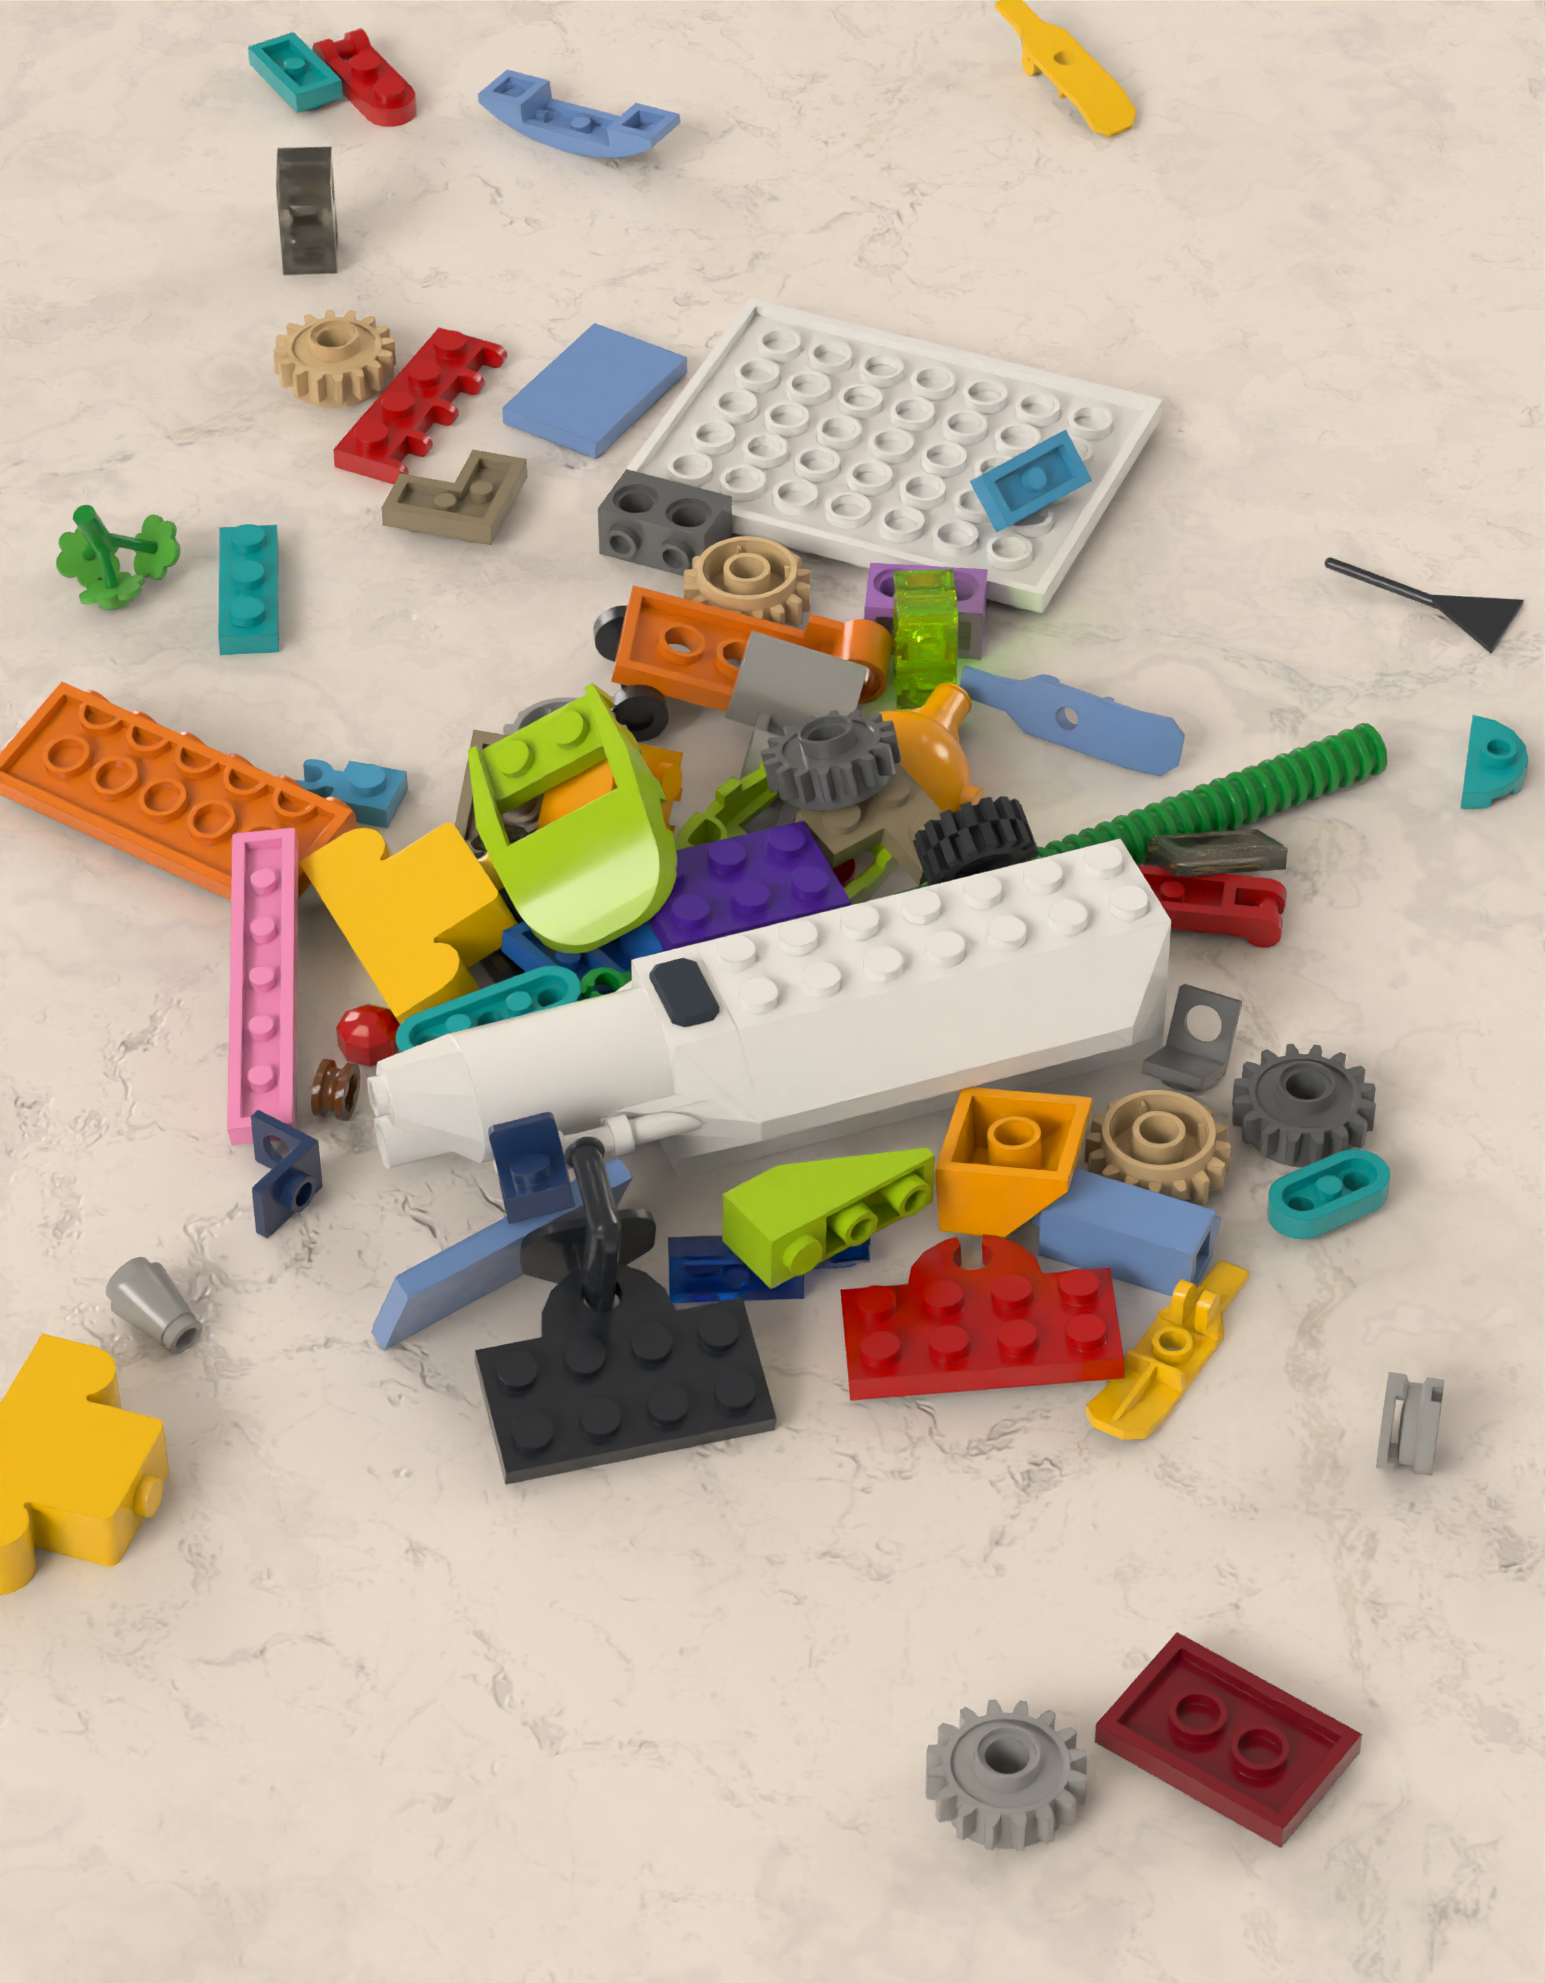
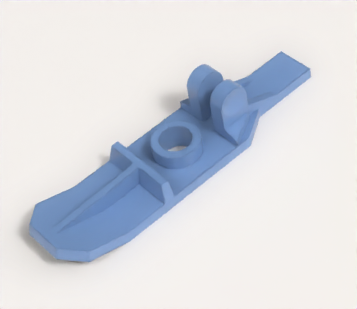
(1103, 729)

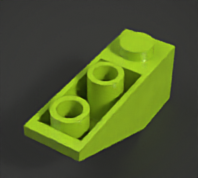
(820, 1207)

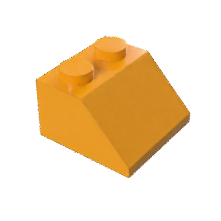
(1007, 1158)

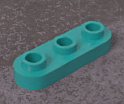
(514, 997)

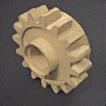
(335, 359)
(750, 579)
(1160, 1145)

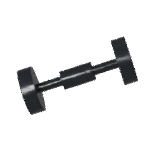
(637, 706)

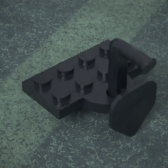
(621, 1377)

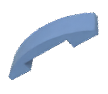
(528, 107)

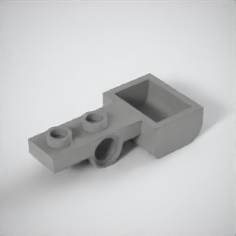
(781, 687)

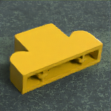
(413, 913)
(73, 1461)

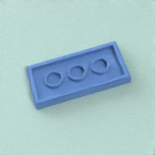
(470, 1269)

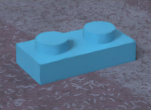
(1030, 481)

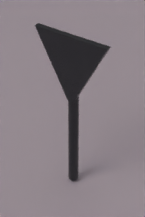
(1478, 616)

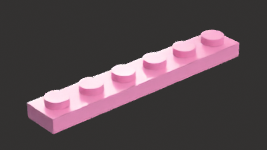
(263, 981)

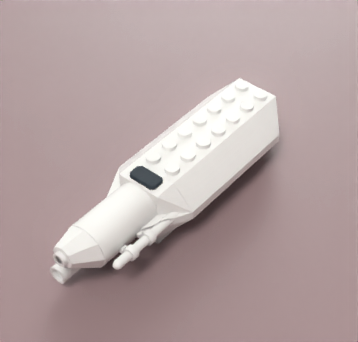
(814, 1023)

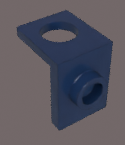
(292, 1179)

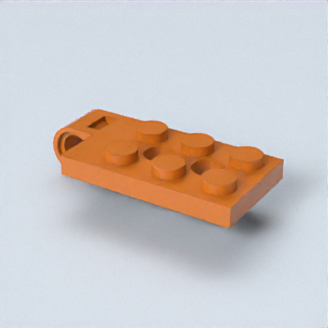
(720, 634)

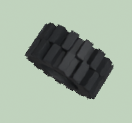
(975, 840)

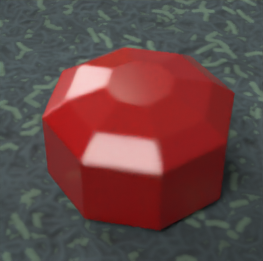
(367, 1034)

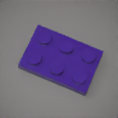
(746, 886)

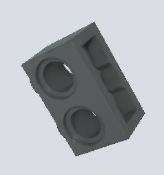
(661, 522)

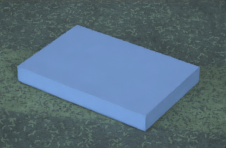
(594, 390)

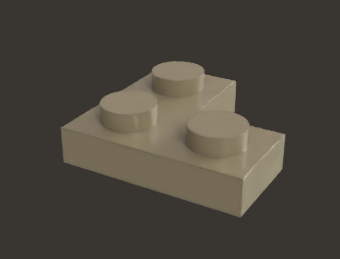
(461, 510)
(885, 818)

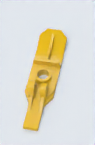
(1070, 69)
(1160, 1377)

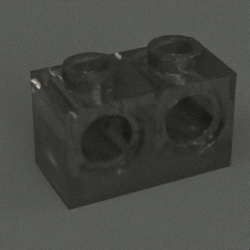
(307, 210)

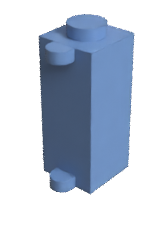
(1130, 1230)

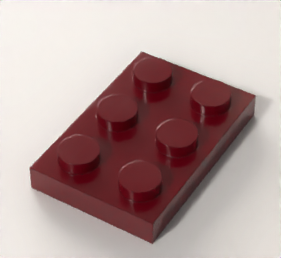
(1228, 1739)

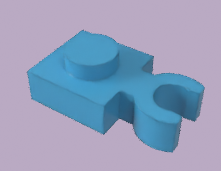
(366, 788)

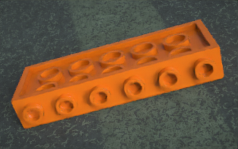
(156, 789)

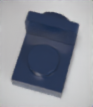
(531, 1167)

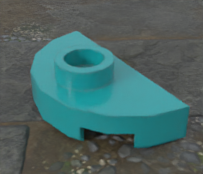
(1494, 763)

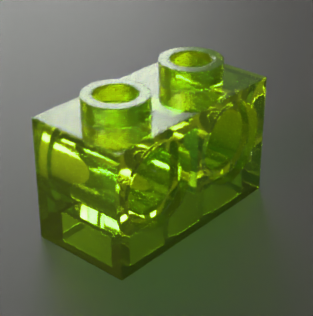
(923, 634)

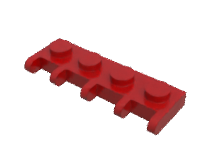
(414, 402)

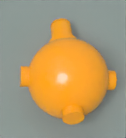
(932, 747)

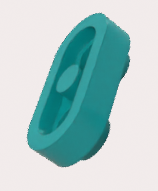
(1328, 1194)

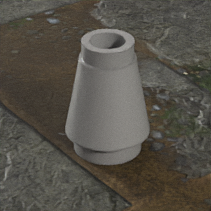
(151, 1302)

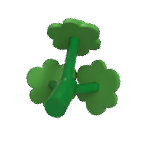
(91, 557)

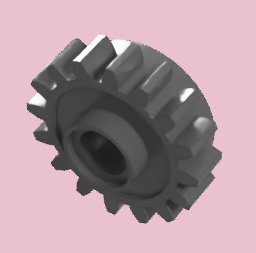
(832, 760)
(1302, 1106)

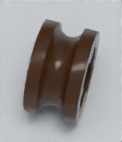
(335, 1089)

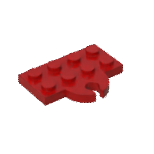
(980, 1326)

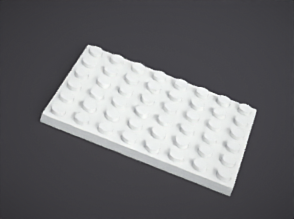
(871, 445)

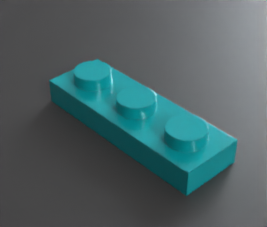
(248, 589)

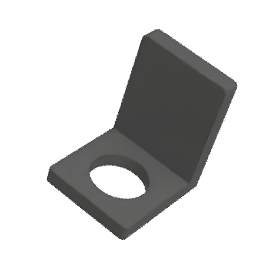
(1185, 1060)

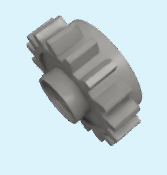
(1006, 1777)

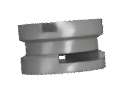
(1417, 1423)

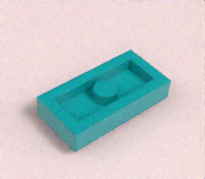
(295, 72)

